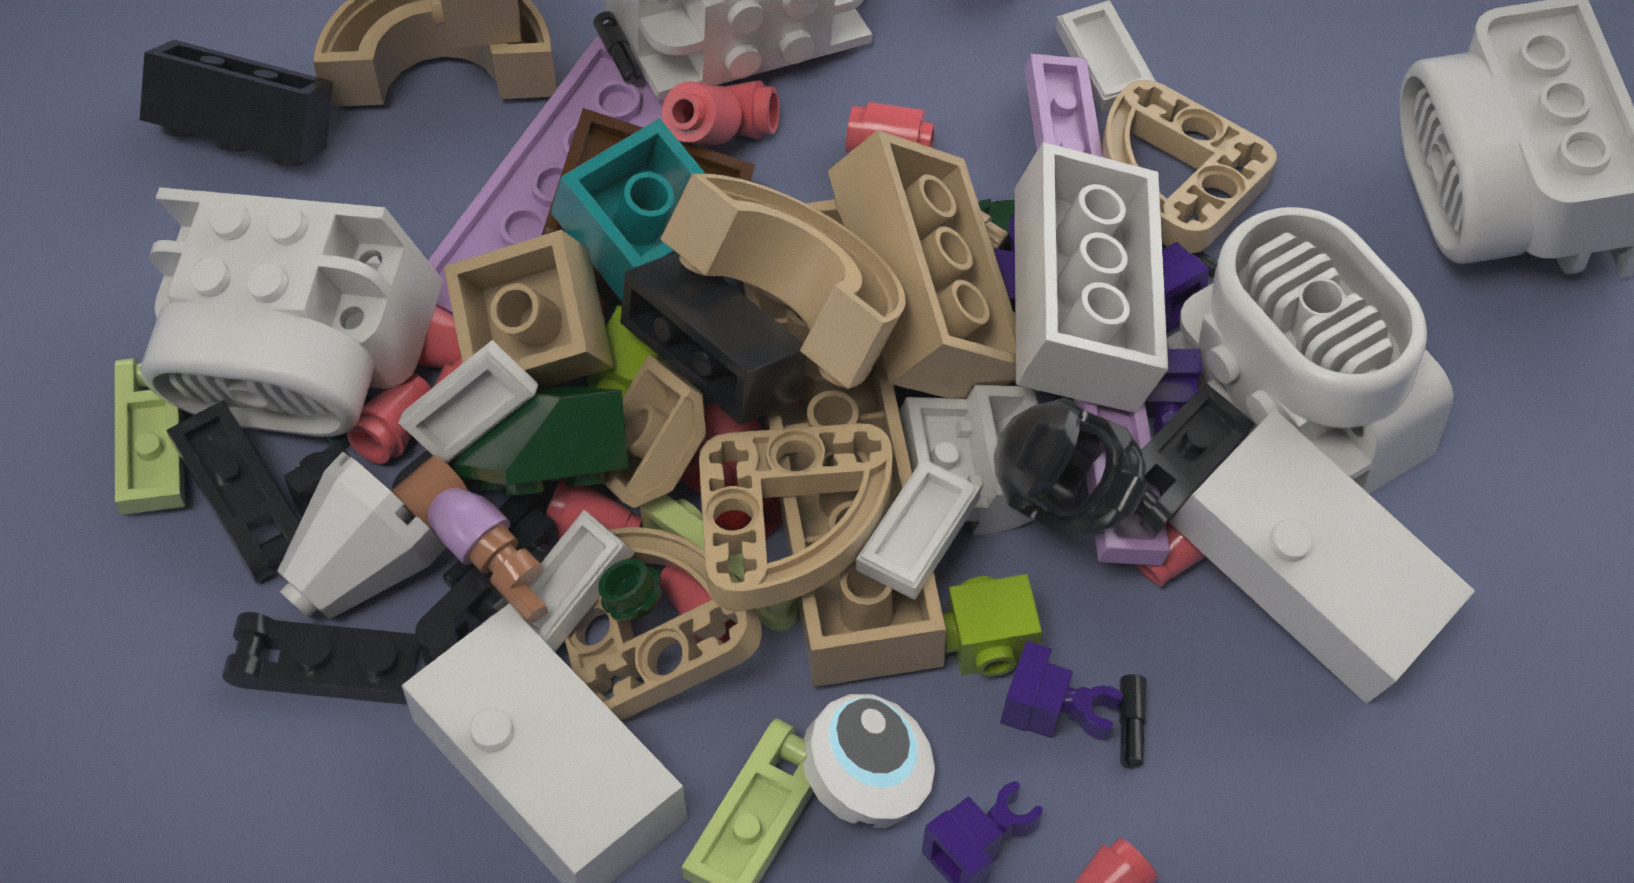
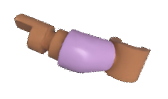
(473, 532)

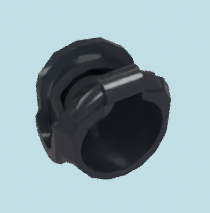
(1048, 454)

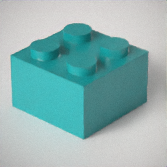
(625, 200)

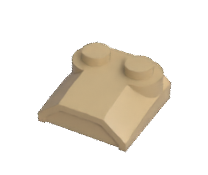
(661, 432)

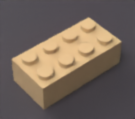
(929, 229)

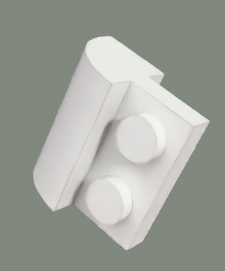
(963, 440)

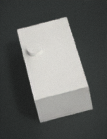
(1089, 279)
(1322, 557)
(545, 751)

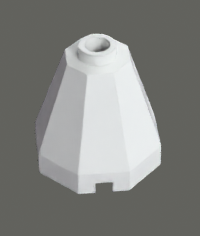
(353, 542)

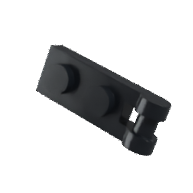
(1188, 453)
(235, 486)
(475, 597)
(321, 659)

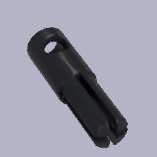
(617, 46)
(1132, 720)

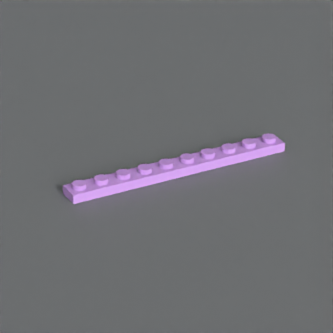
(1066, 117)

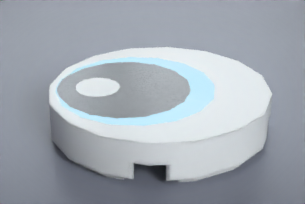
(868, 760)

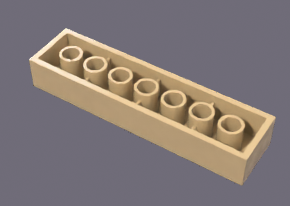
(852, 622)

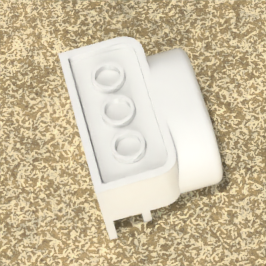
(732, 38)
(1524, 140)
(283, 310)
(1324, 337)

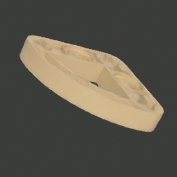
(1148, 112)
(763, 477)
(637, 656)

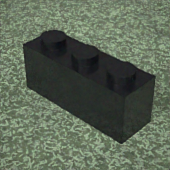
(235, 102)
(713, 337)

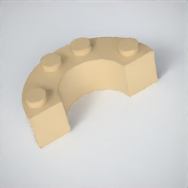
(378, 39)
(797, 260)

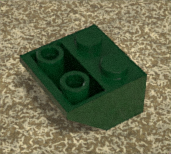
(552, 437)

